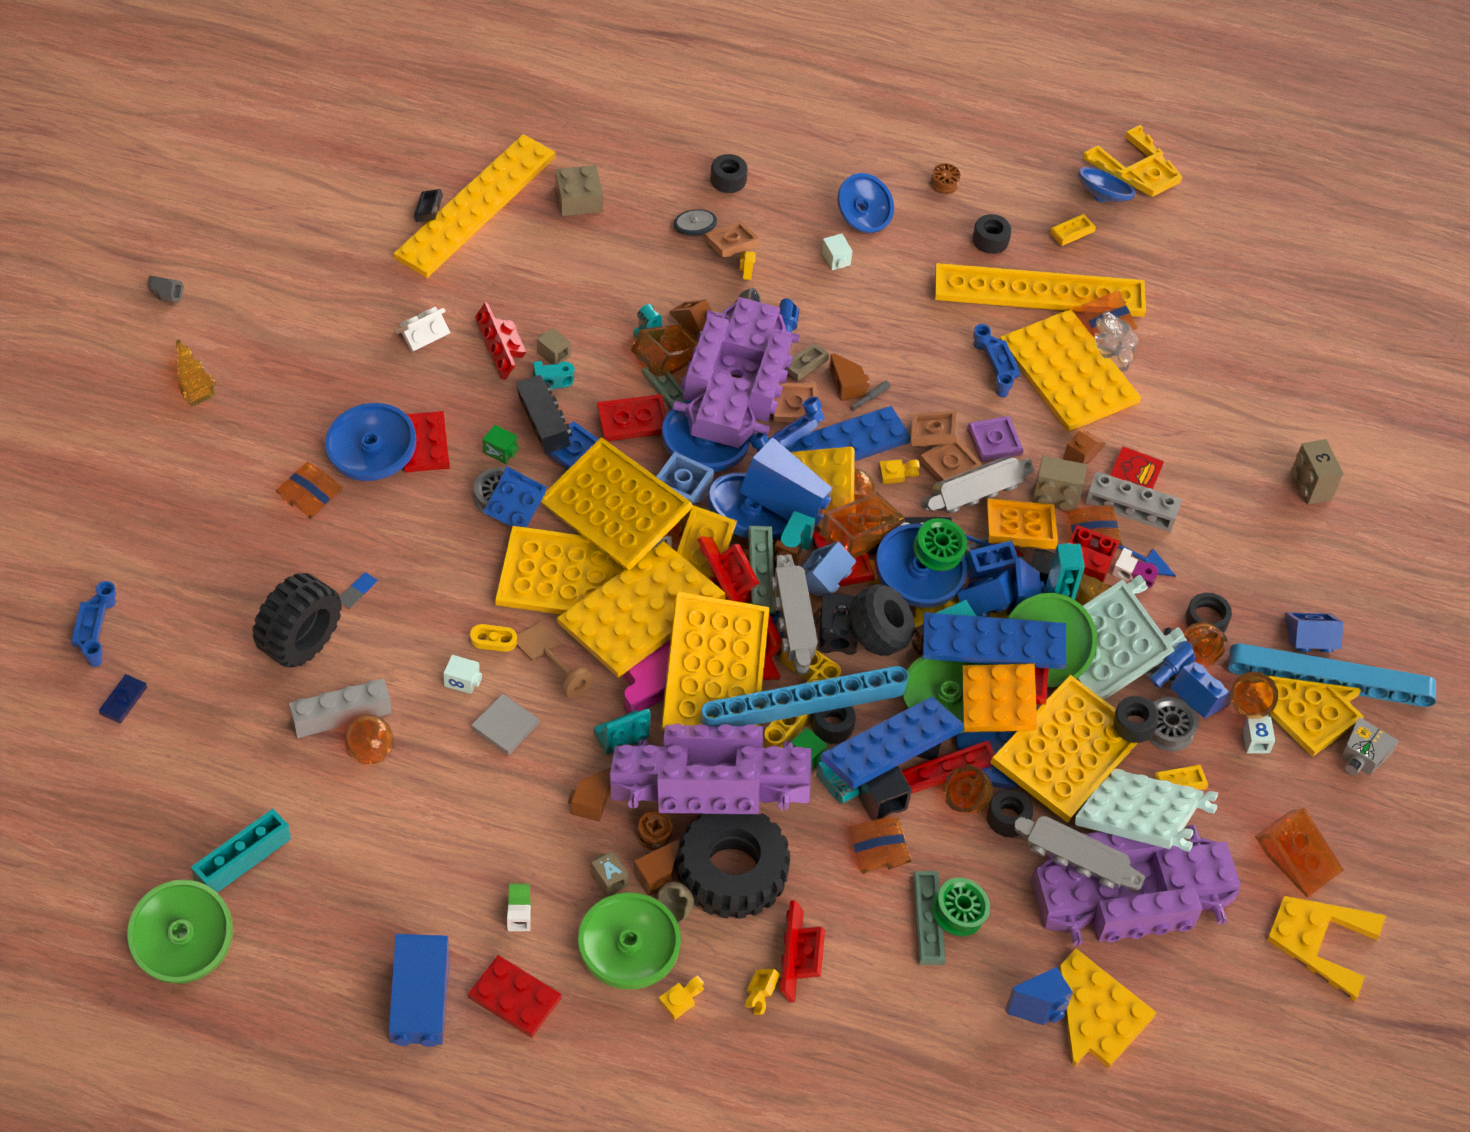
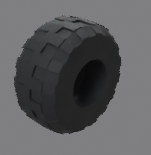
(881, 620)

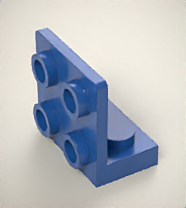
(515, 499)

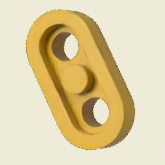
(493, 637)

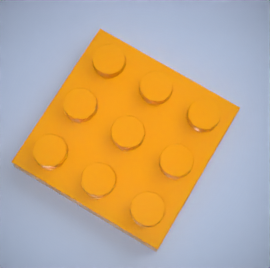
(1022, 523)
(999, 697)

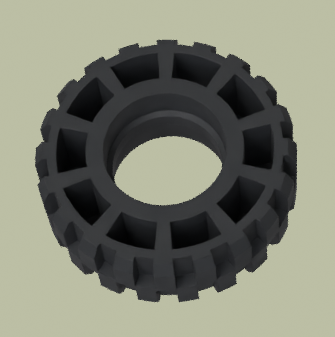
(728, 893)

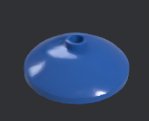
(1105, 186)
(872, 198)

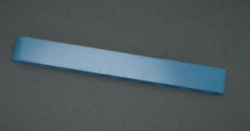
(1371, 680)
(813, 691)

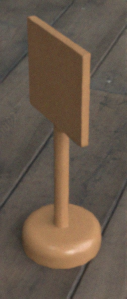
(539, 641)

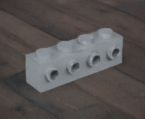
(1134, 501)
(339, 707)

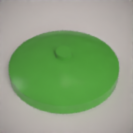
(1080, 631)
(938, 680)
(180, 931)
(629, 941)

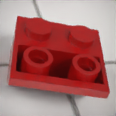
(1097, 551)

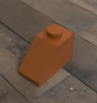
(692, 314)
(848, 378)
(1083, 447)
(591, 795)
(657, 867)

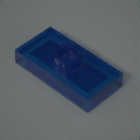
(122, 698)

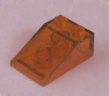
(665, 348)
(861, 523)
(1300, 851)

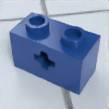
(990, 560)

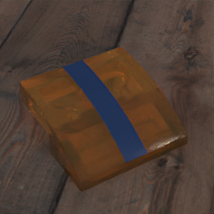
(1111, 303)
(309, 489)
(1098, 519)
(880, 844)

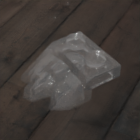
(1116, 340)

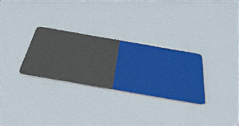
(357, 589)

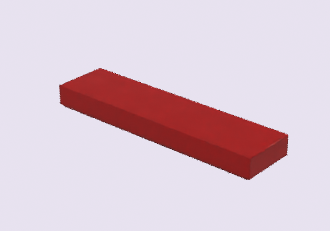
(937, 770)

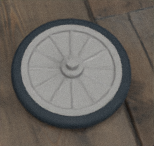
(695, 222)

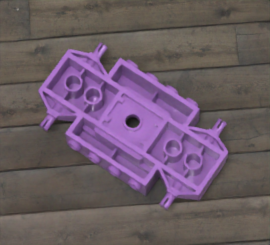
(743, 342)
(711, 771)
(1171, 898)

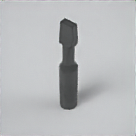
(871, 394)

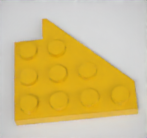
(836, 469)
(1314, 711)
(1101, 1012)

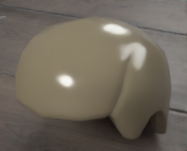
(676, 899)

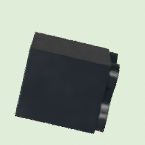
(835, 628)
(885, 794)

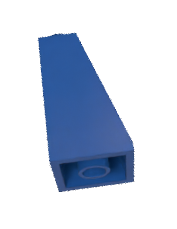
(785, 484)
(419, 989)

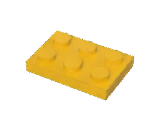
(705, 524)

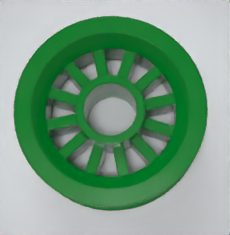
(941, 532)
(951, 916)

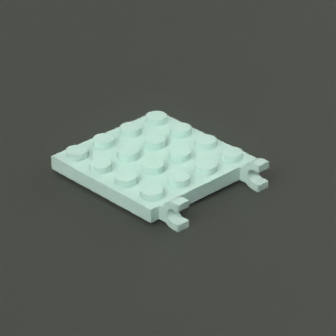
(1126, 639)
(1144, 809)

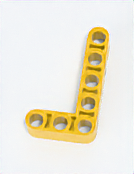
(819, 670)

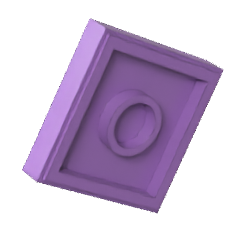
(995, 438)

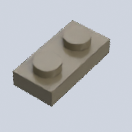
(807, 361)

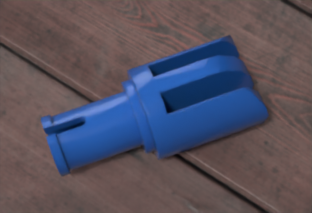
(789, 313)
(1173, 663)

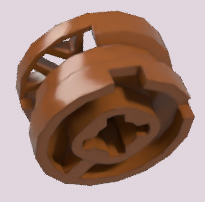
(945, 179)
(654, 829)

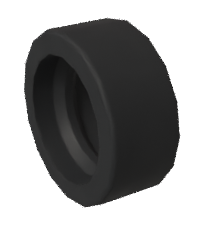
(1212, 601)

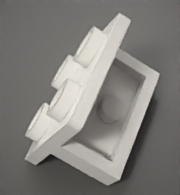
(424, 329)

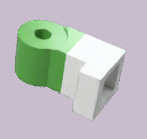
(519, 907)

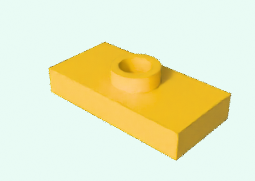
(1072, 229)
(1186, 776)

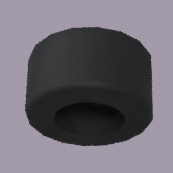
(729, 182)
(991, 233)
(1139, 707)
(831, 732)
(1012, 800)

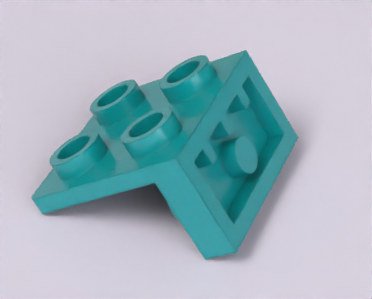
(624, 730)

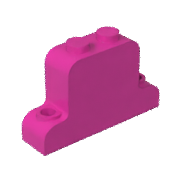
(647, 681)

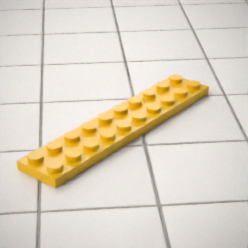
(474, 206)
(1032, 288)

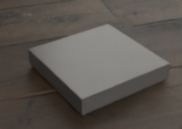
(505, 724)

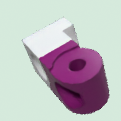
(1129, 568)

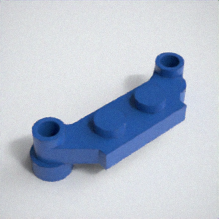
(999, 357)
(800, 428)
(90, 622)

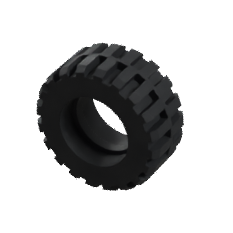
(297, 620)

